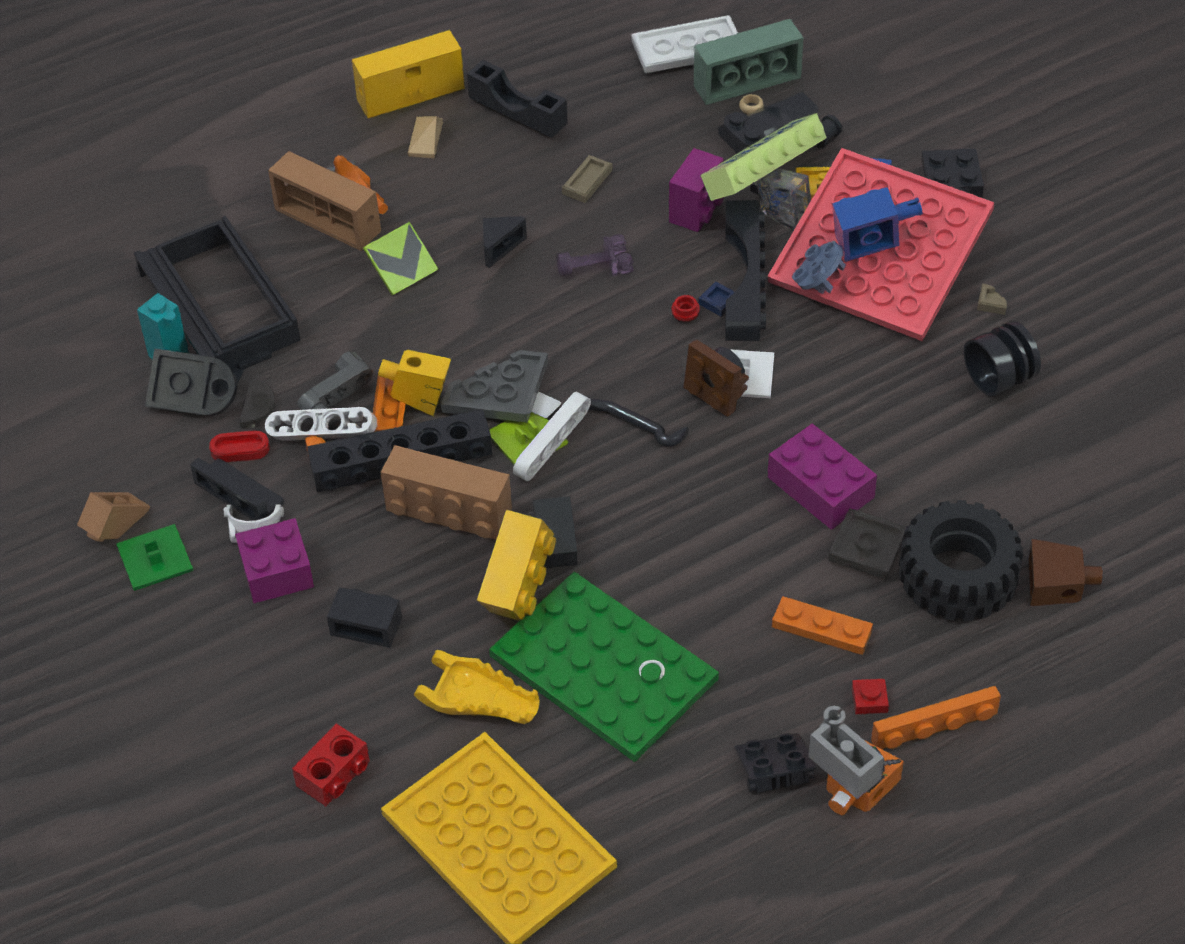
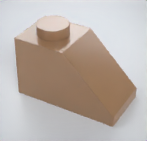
(111, 514)

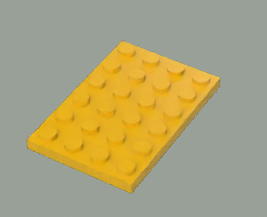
(499, 839)

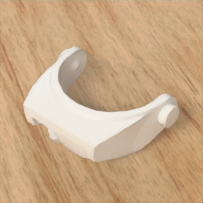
(238, 526)

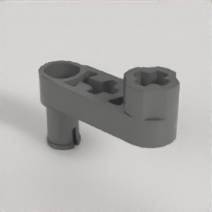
(351, 376)

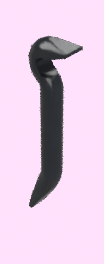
(640, 421)

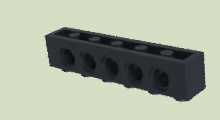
(364, 456)

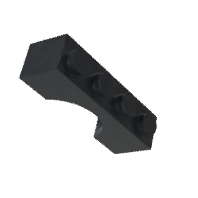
(493, 89)

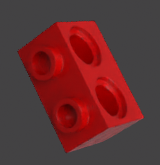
(327, 761)

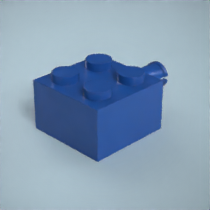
(870, 222)

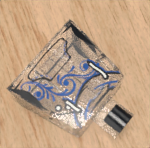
(783, 196)

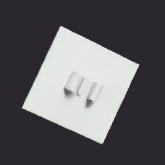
(760, 371)

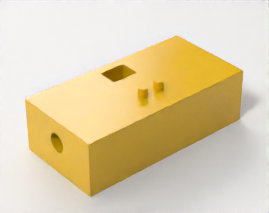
(408, 74)

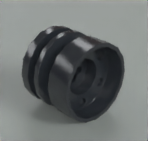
(1002, 358)

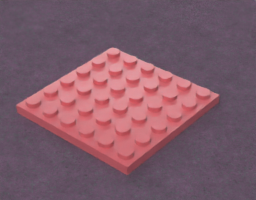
(897, 285)

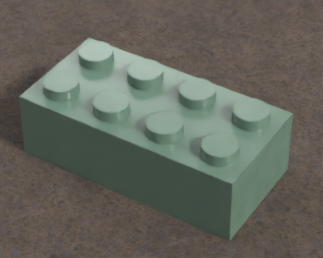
(748, 61)

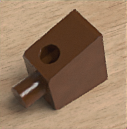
(1058, 573)

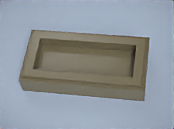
(587, 179)

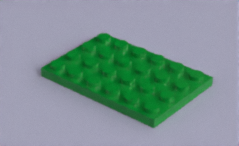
(587, 659)

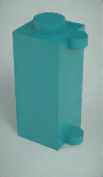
(162, 325)

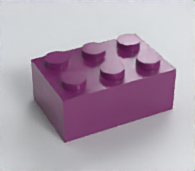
(821, 475)

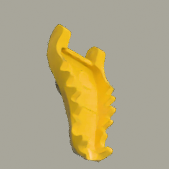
(477, 689)

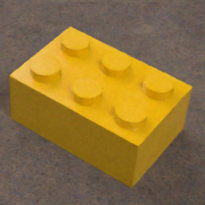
(516, 566)

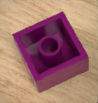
(688, 196)
(274, 560)

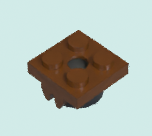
(715, 376)

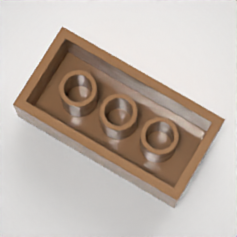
(446, 492)

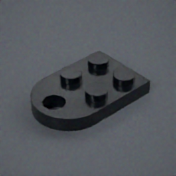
(188, 383)

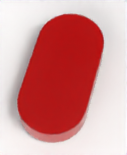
(239, 446)

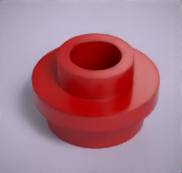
(685, 308)

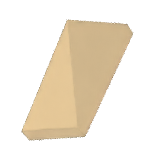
(425, 137)

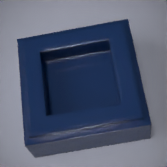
(715, 298)

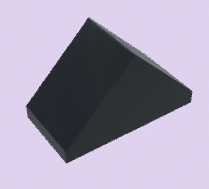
(502, 236)

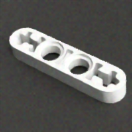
(321, 420)
(551, 436)

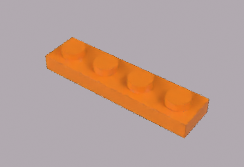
(935, 718)

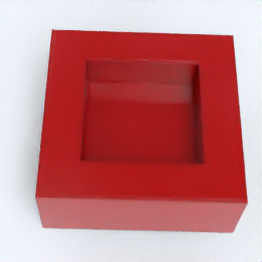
(870, 696)

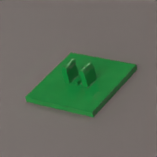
(154, 557)

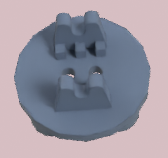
(819, 266)

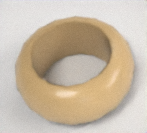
(751, 98)

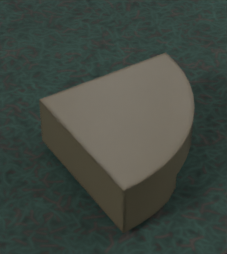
(991, 301)

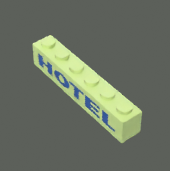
(763, 157)

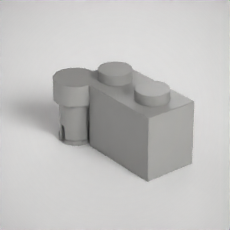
(845, 754)

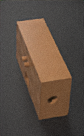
(325, 200)

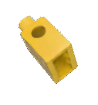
(417, 379)

